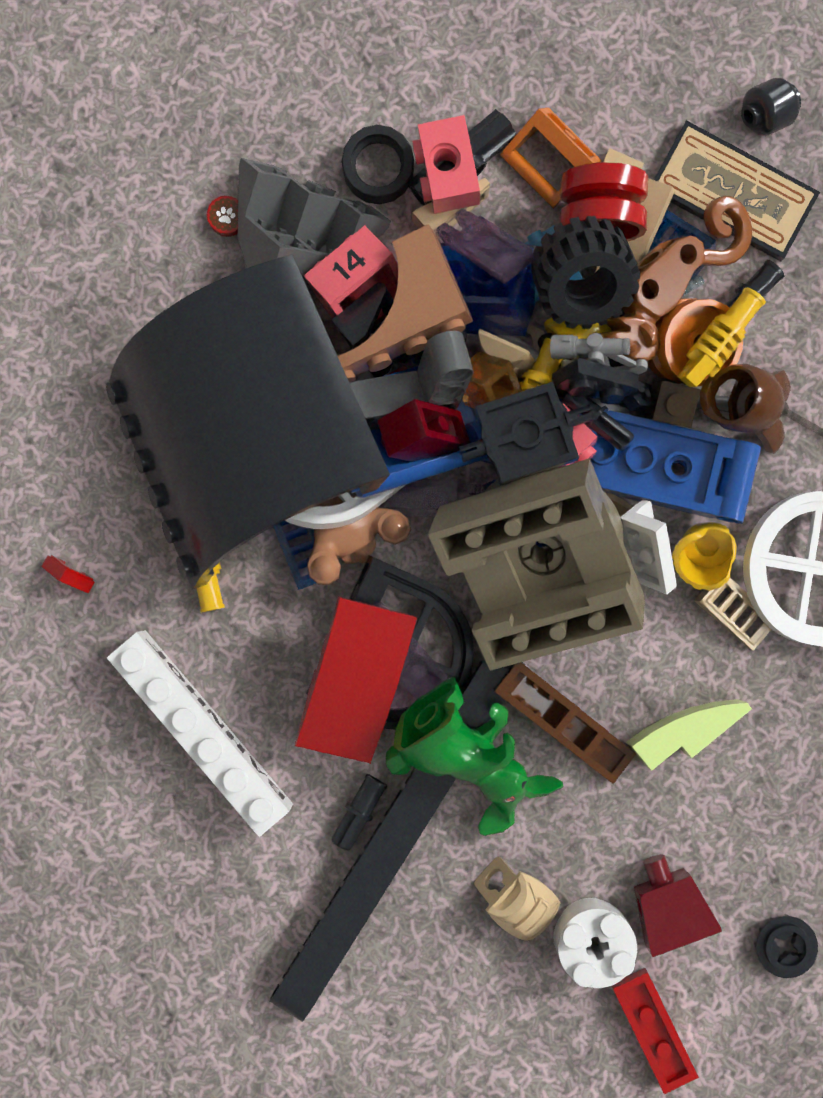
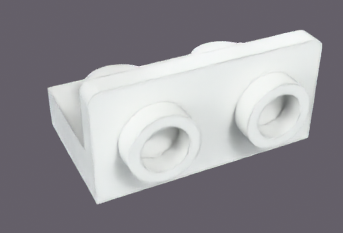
(649, 548)

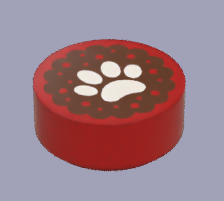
(223, 216)

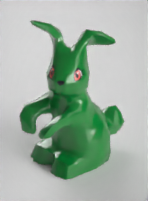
(441, 744)

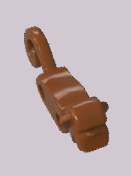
(668, 272)

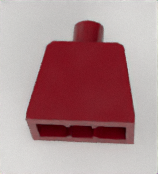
(671, 908)

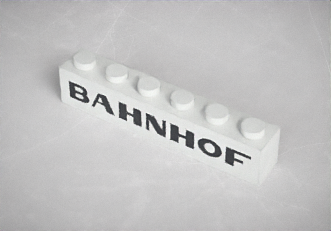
(200, 732)

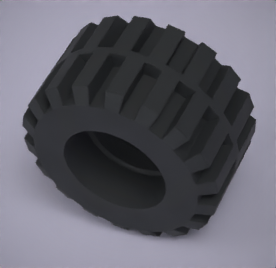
(575, 248)

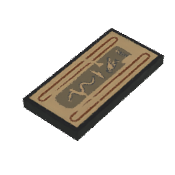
(709, 168)

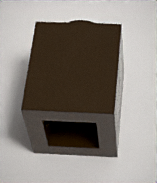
(673, 403)

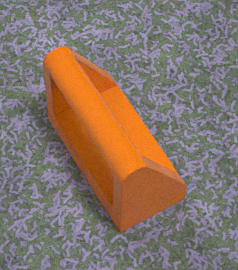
(561, 138)

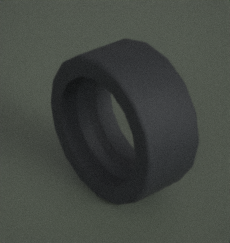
(373, 135)

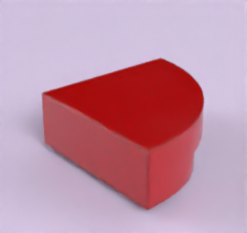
(67, 575)

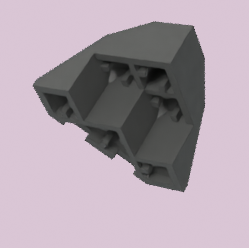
(288, 219)

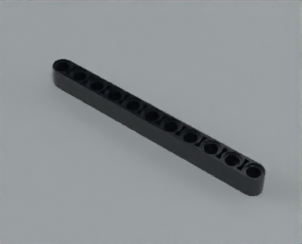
(378, 864)

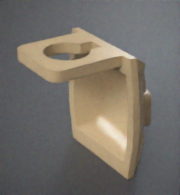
(518, 356)
(522, 906)

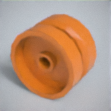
(680, 331)

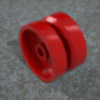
(606, 192)

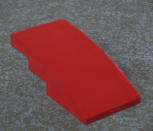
(355, 680)

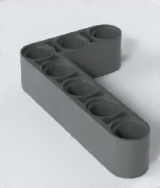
(439, 380)

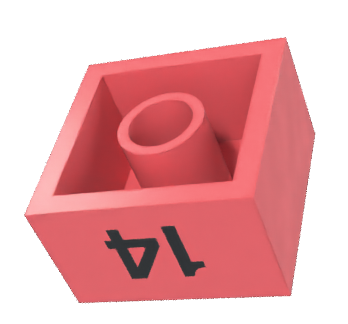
(352, 271)

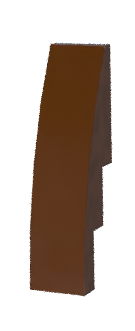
(565, 722)

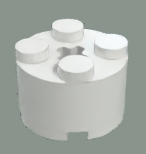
(616, 947)

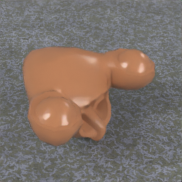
(353, 542)

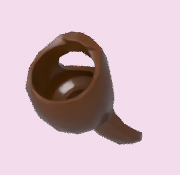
(753, 403)

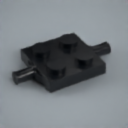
(526, 433)

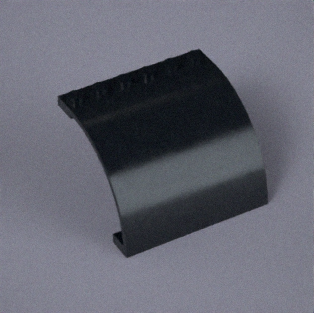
(240, 413)

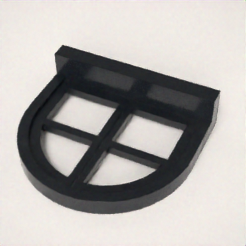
(370, 589)

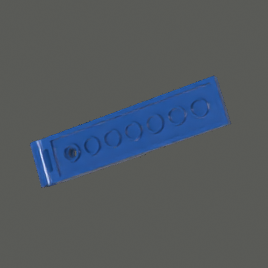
(715, 468)

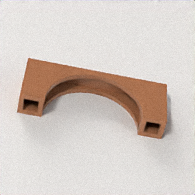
(423, 306)

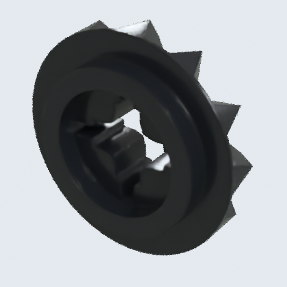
(789, 963)

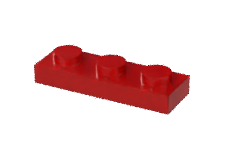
(654, 1031)

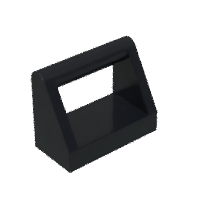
(360, 317)

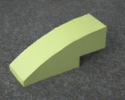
(687, 730)

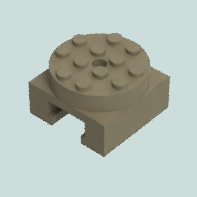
(536, 596)

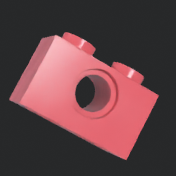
(447, 141)

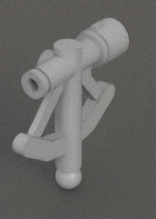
(597, 350)

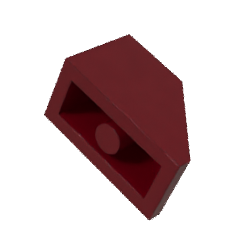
(422, 431)

